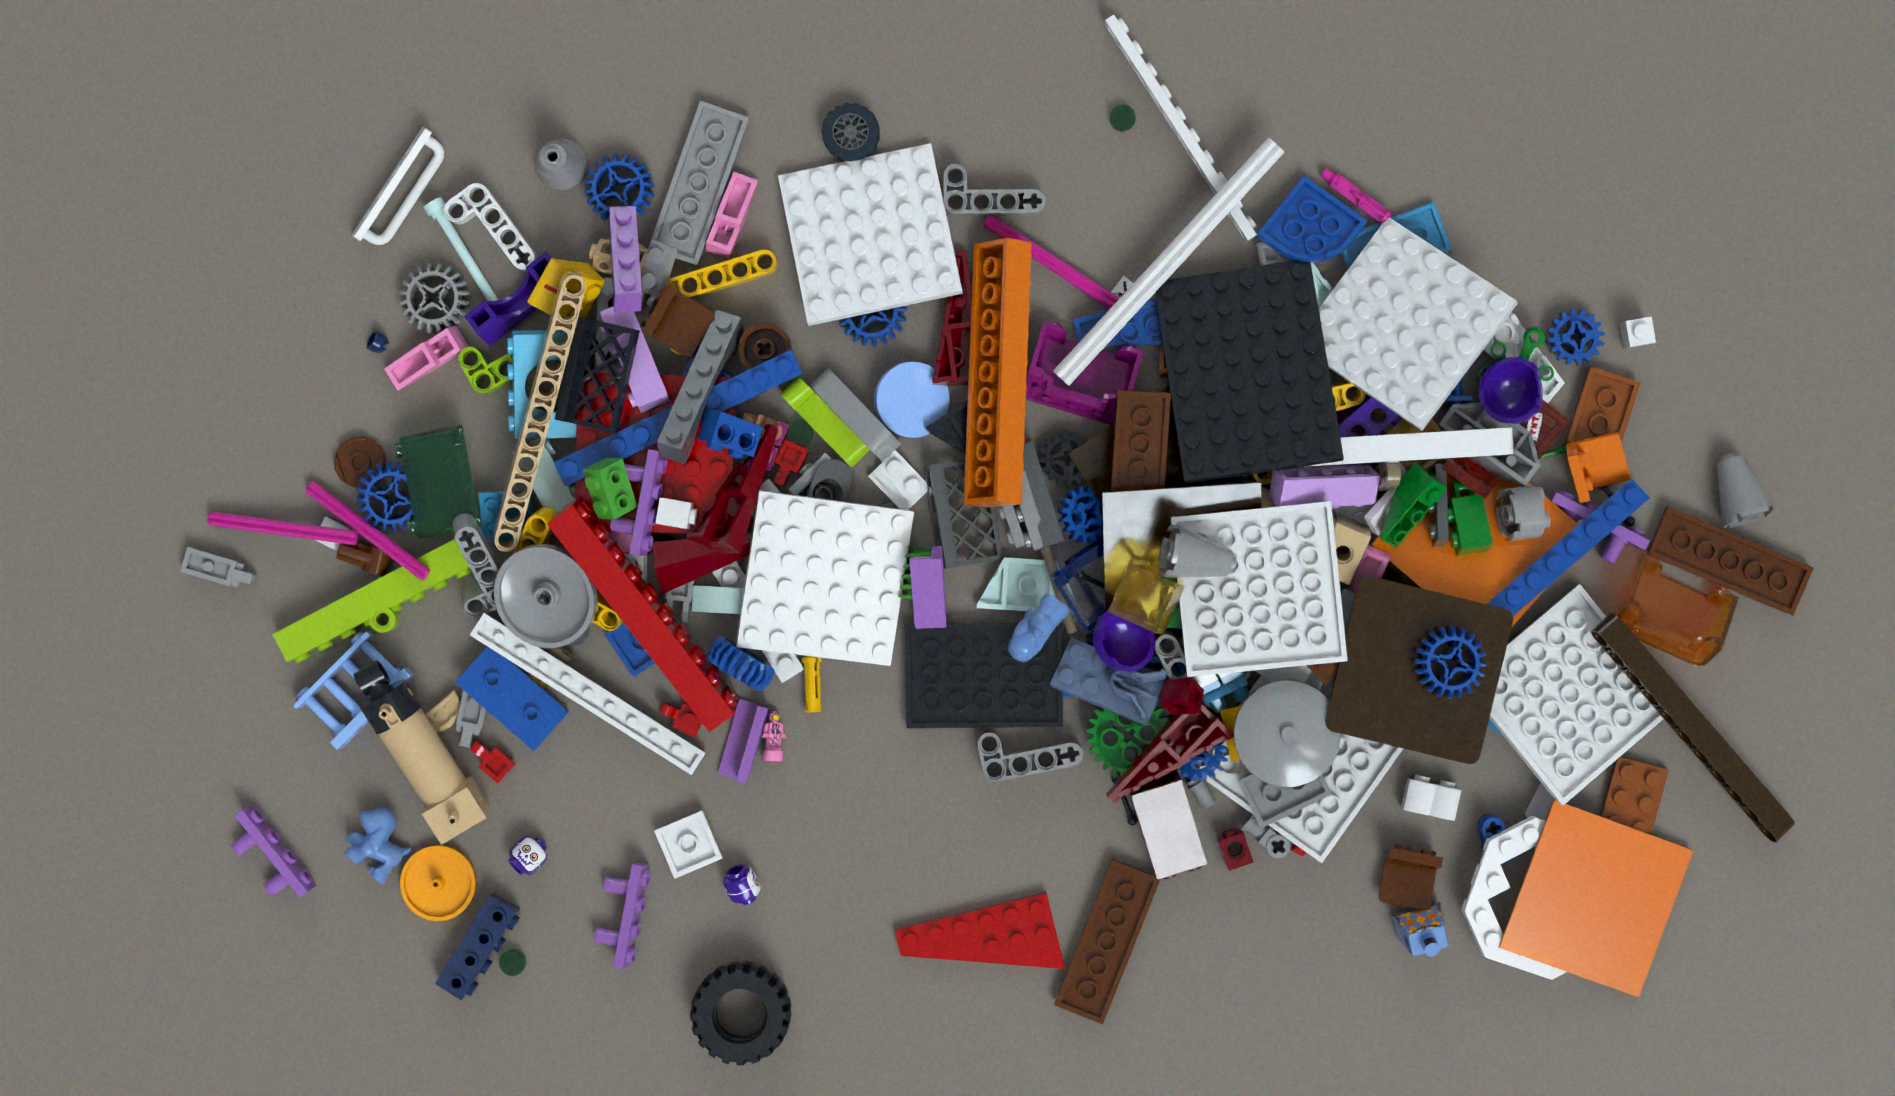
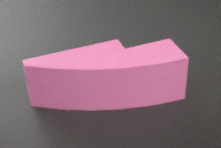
(731, 215)
(426, 357)

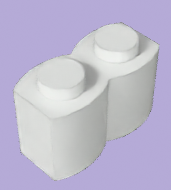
(1431, 798)

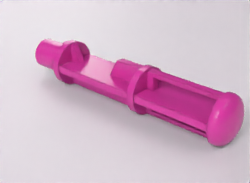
(1356, 196)

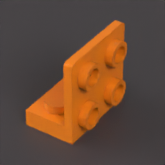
(1597, 463)

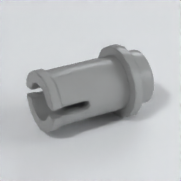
(1201, 793)

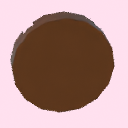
(356, 457)

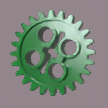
(1114, 754)

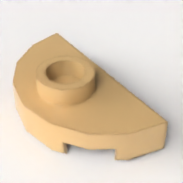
(445, 712)

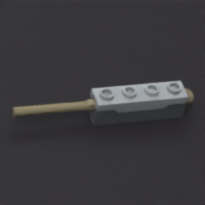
(1041, 520)

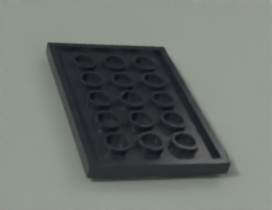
(971, 681)

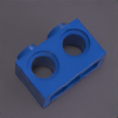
(730, 431)

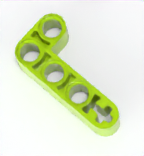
(483, 367)
(824, 421)

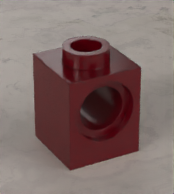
(1181, 696)
(1238, 860)

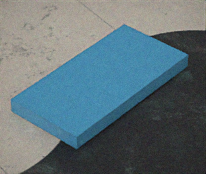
(1421, 221)

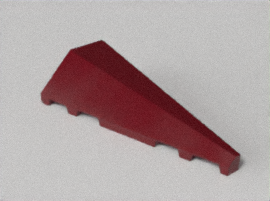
(954, 345)
(730, 516)
(685, 560)
(1171, 748)

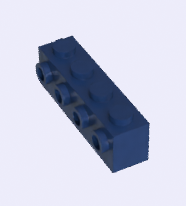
(477, 946)

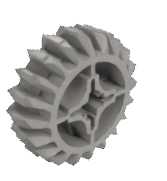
(426, 306)

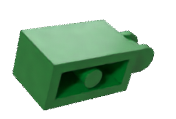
(1468, 521)

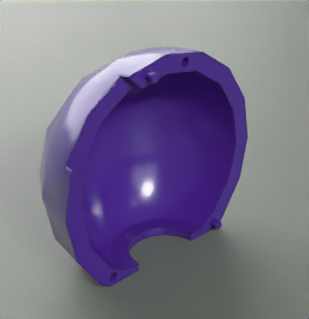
(1511, 390)
(1122, 643)

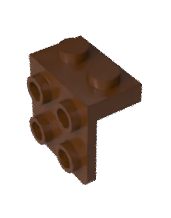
(677, 321)
(1409, 877)

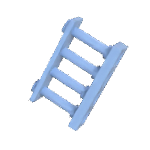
(344, 733)

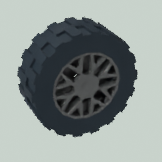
(850, 132)

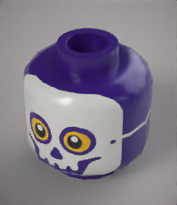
(527, 855)
(741, 884)

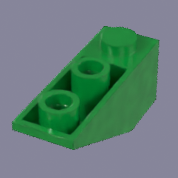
(1411, 501)

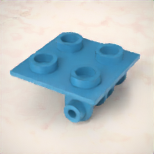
(489, 509)

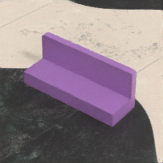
(929, 590)
(743, 740)

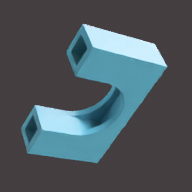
(525, 352)

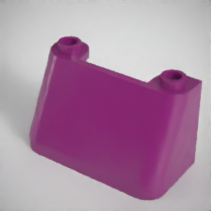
(1096, 387)

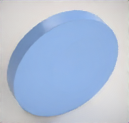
(909, 400)

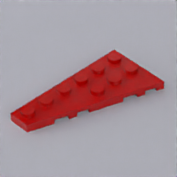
(1003, 933)

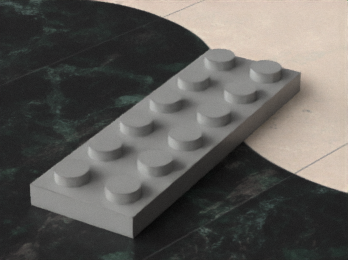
(700, 180)

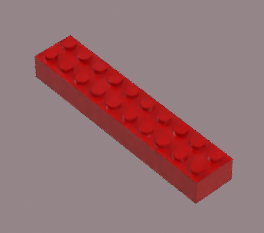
(644, 613)

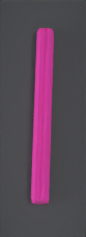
(1054, 263)
(283, 528)
(367, 530)

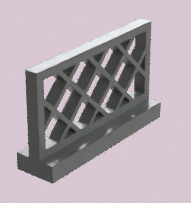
(943, 522)

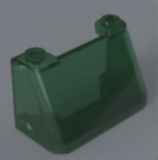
(437, 480)

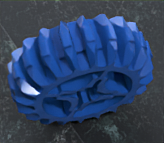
(630, 183)
(891, 324)
(379, 494)
(740, 663)
(1472, 670)

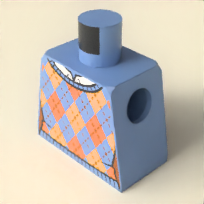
(1421, 930)

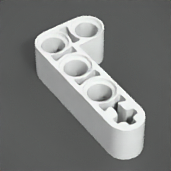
(498, 229)

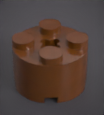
(762, 334)

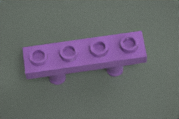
(646, 514)
(1618, 536)
(282, 858)
(630, 925)

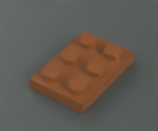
(1602, 405)
(1634, 794)

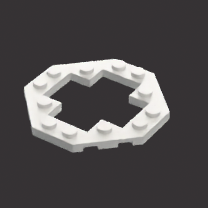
(1490, 881)

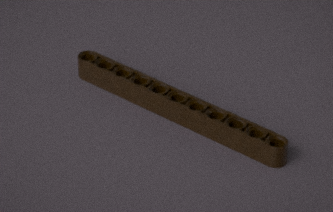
(1692, 727)

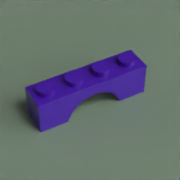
(496, 318)

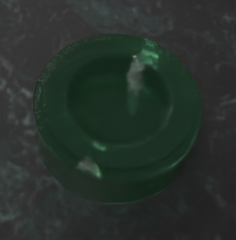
(1122, 118)
(800, 432)
(512, 962)

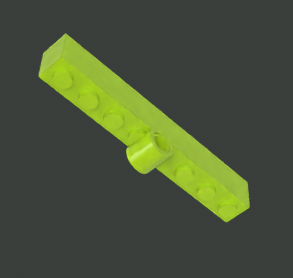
(369, 603)

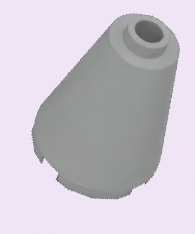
(567, 169)
(1740, 492)
(1193, 555)

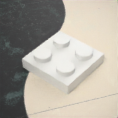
(688, 844)

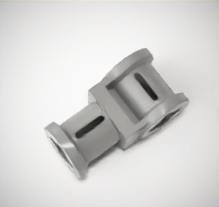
(1266, 836)

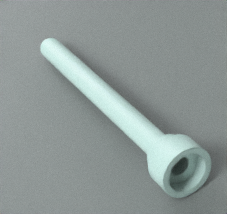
(436, 210)

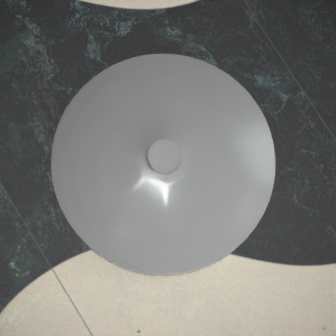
(545, 596)
(1284, 734)

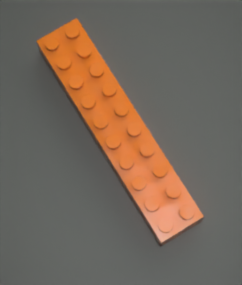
(997, 373)

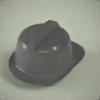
(830, 481)

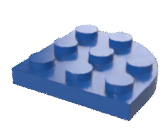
(1311, 225)

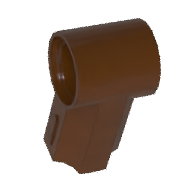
(368, 557)

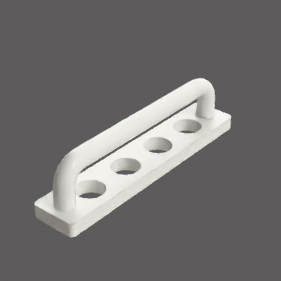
(362, 229)

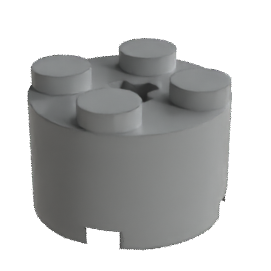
(1521, 513)

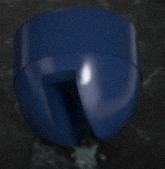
(376, 342)

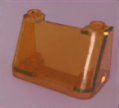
(1675, 615)

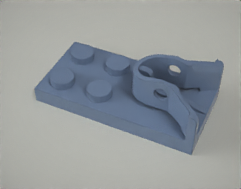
(1121, 692)

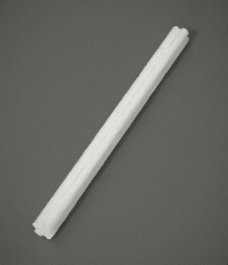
(1168, 261)

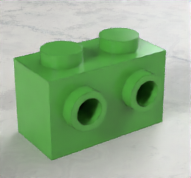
(609, 488)

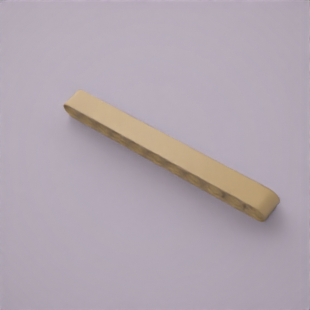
(538, 425)

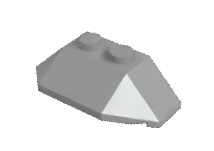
(1512, 468)

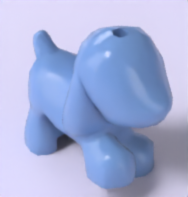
(1036, 628)
(378, 826)

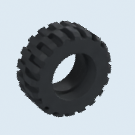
(732, 1047)

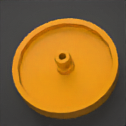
(438, 882)

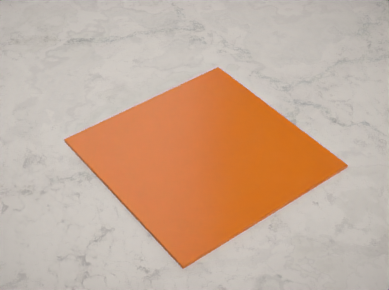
(1479, 574)
(1596, 898)

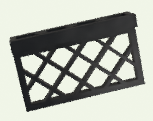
(579, 365)

